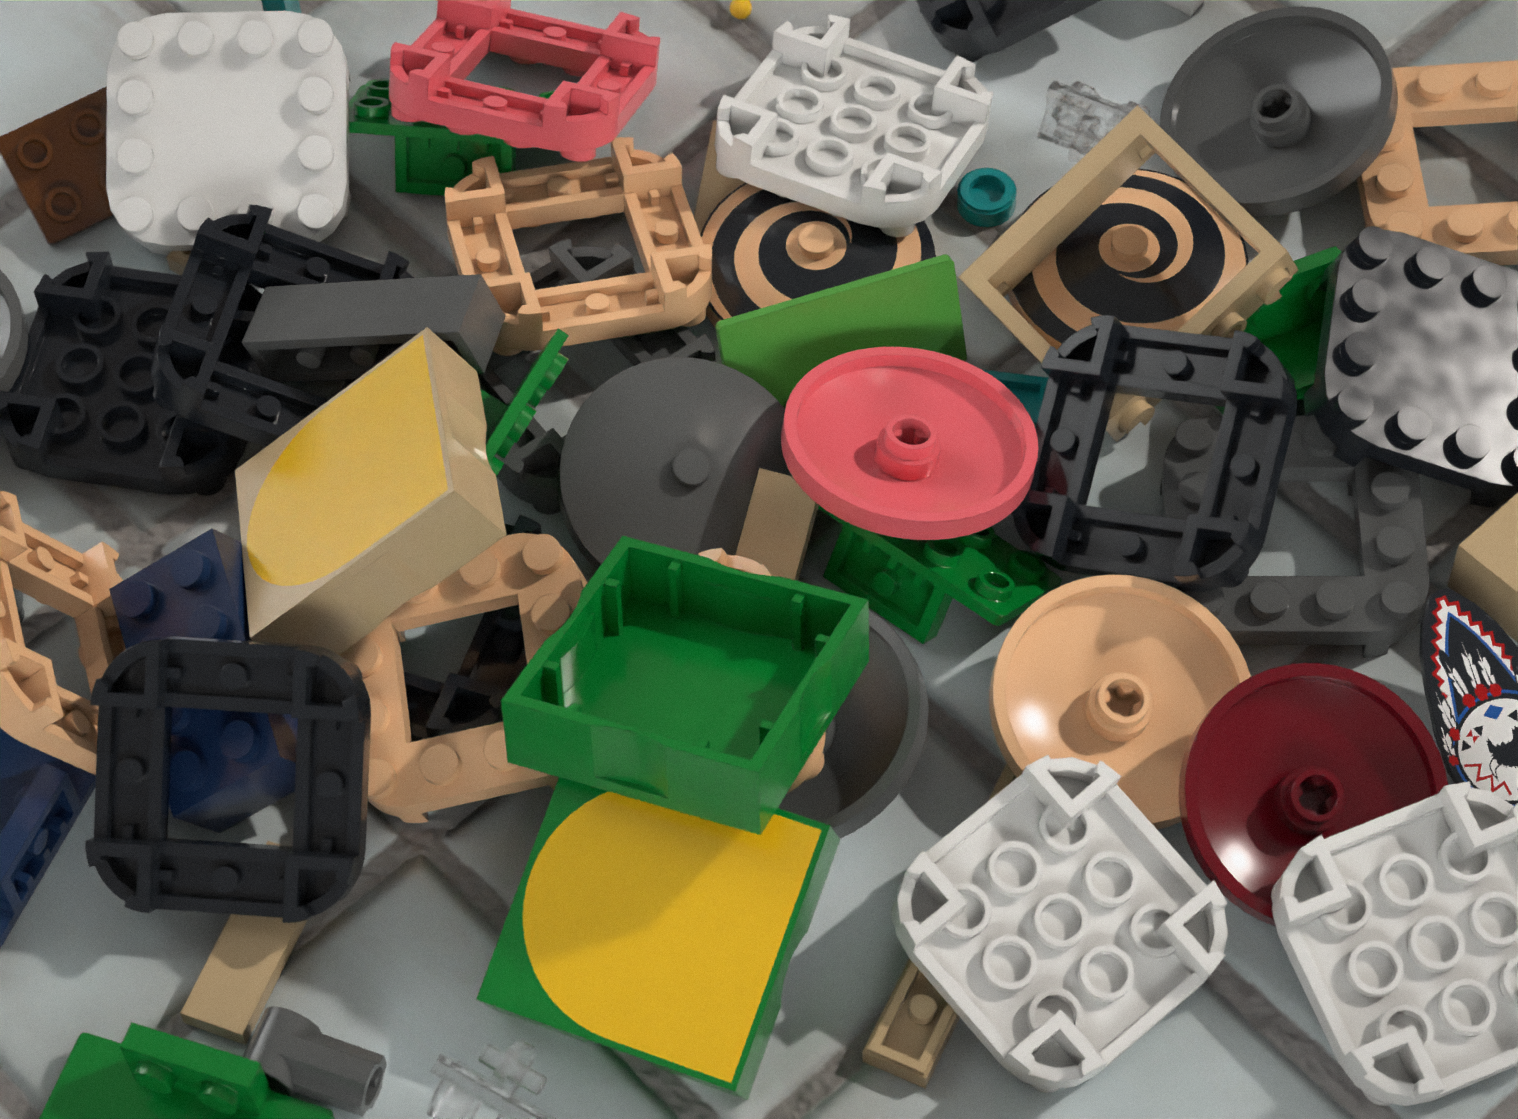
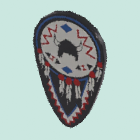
(1471, 693)

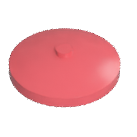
(909, 443)

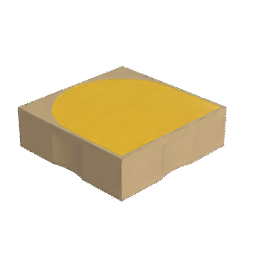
(368, 500)

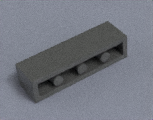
(354, 325)

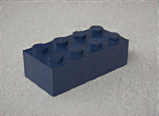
(220, 759)

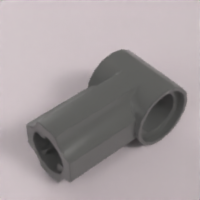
(314, 1064)

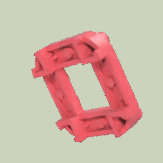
(614, 65)

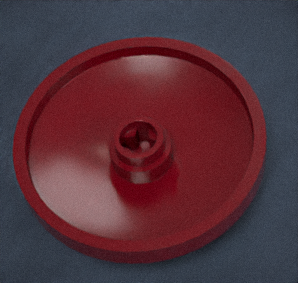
(1294, 761)

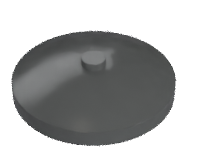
(1284, 107)
(667, 457)
(870, 740)

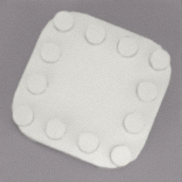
(226, 118)
(852, 127)
(1059, 923)
(1411, 943)

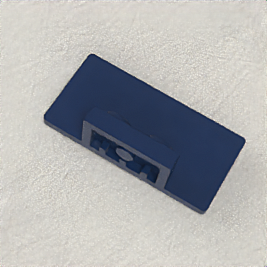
(36, 814)

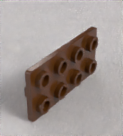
(62, 167)

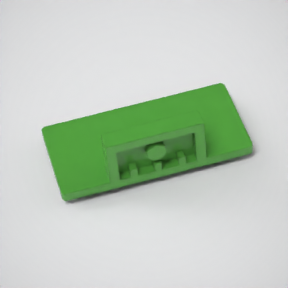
(890, 309)

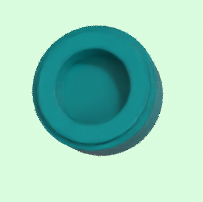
(986, 197)

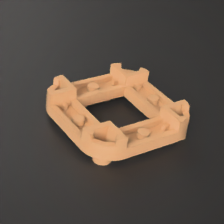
(631, 181)
(1393, 184)
(78, 585)
(471, 763)

